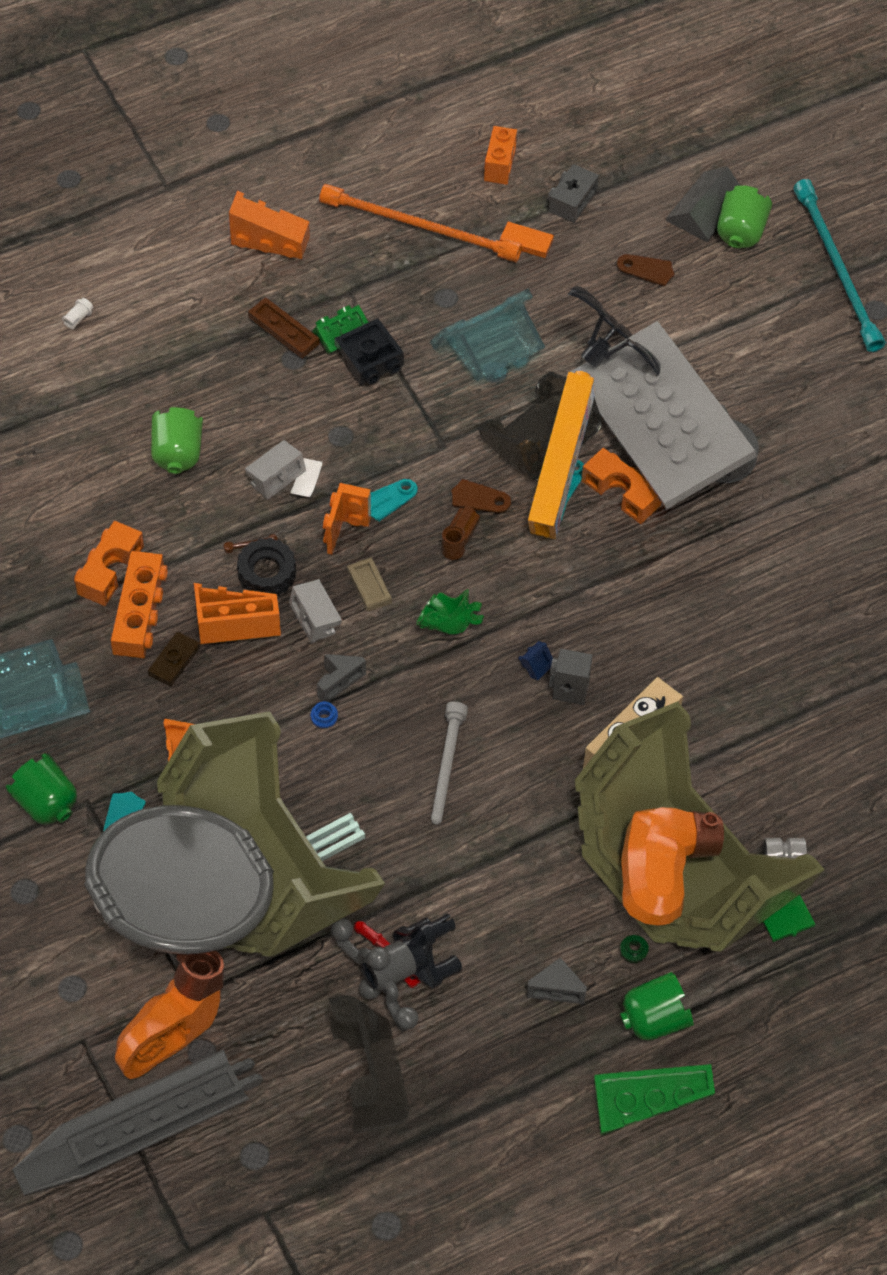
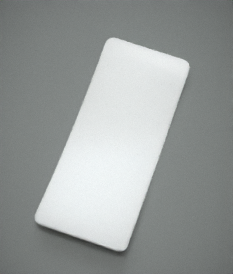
(306, 482)

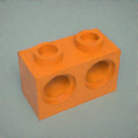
(500, 155)

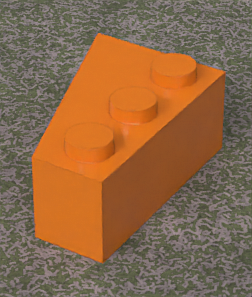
(235, 615)

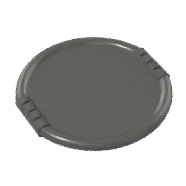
(179, 879)

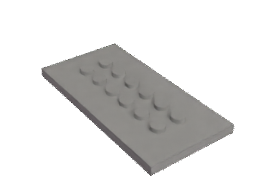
(668, 421)

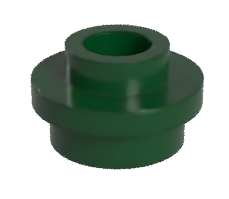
(631, 955)

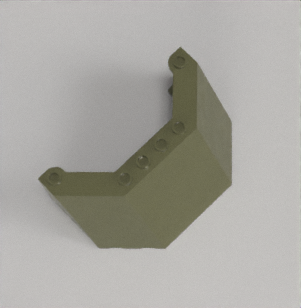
(647, 768)
(235, 773)

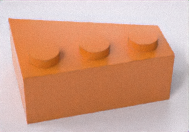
(267, 230)

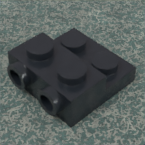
(370, 352)

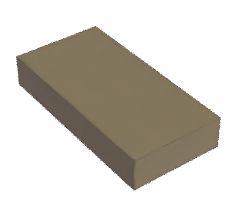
(369, 584)

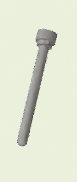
(455, 714)

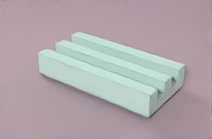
(331, 828)

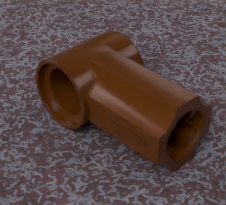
(458, 533)

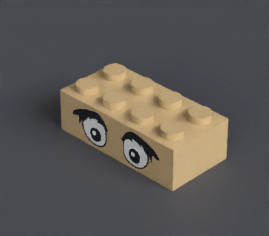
(654, 697)

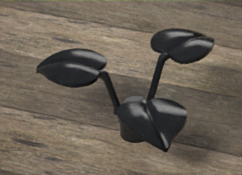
(598, 349)

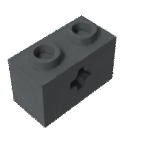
(573, 193)
(570, 676)

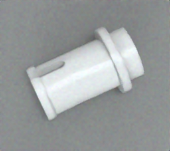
(77, 313)

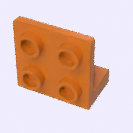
(348, 505)

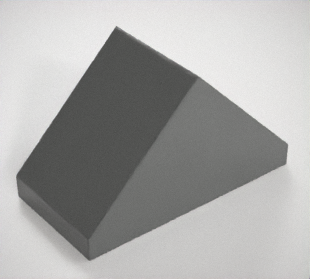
(557, 984)

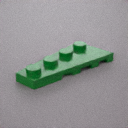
(643, 1094)

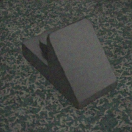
(342, 673)

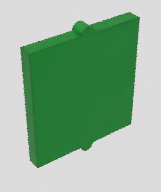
(789, 920)

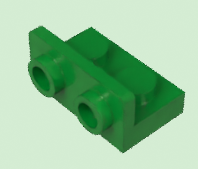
(345, 321)

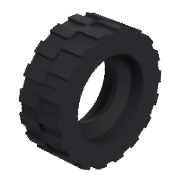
(266, 549)

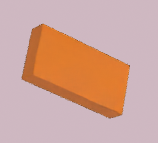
(532, 240)

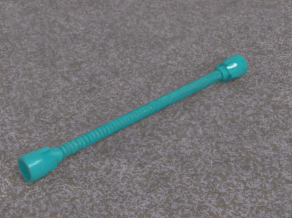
(870, 333)

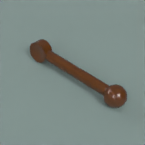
(229, 546)

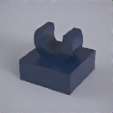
(537, 660)

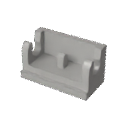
(276, 469)
(314, 610)

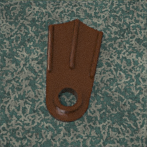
(647, 268)
(479, 497)

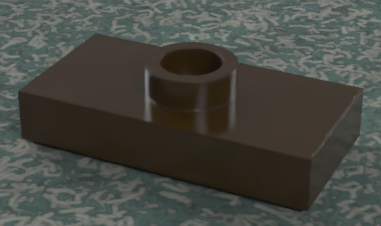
(174, 659)

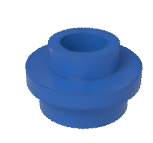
(324, 708)

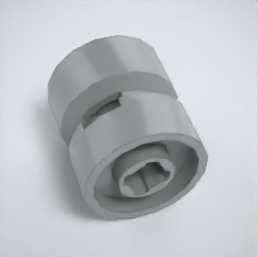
(790, 849)

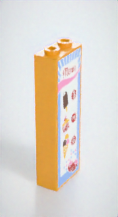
(562, 455)

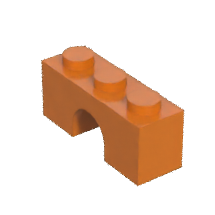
(608, 471)
(95, 579)

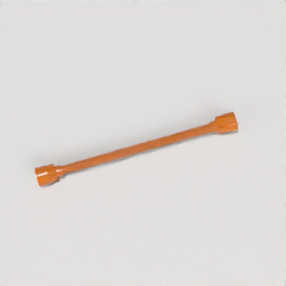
(335, 196)

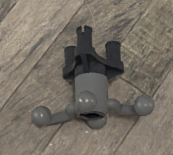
(406, 956)

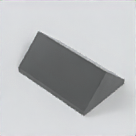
(702, 204)

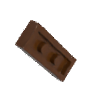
(283, 327)

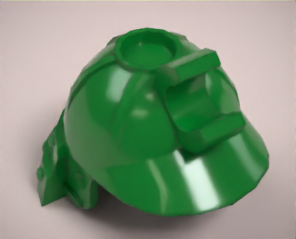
(449, 614)

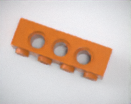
(141, 568)

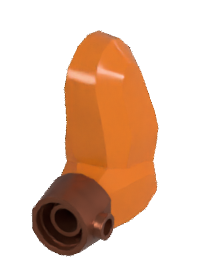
(656, 857)
(174, 1017)

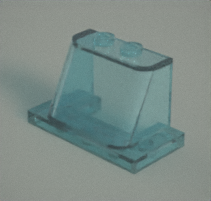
(494, 338)
(38, 689)

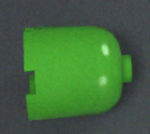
(743, 217)
(176, 439)

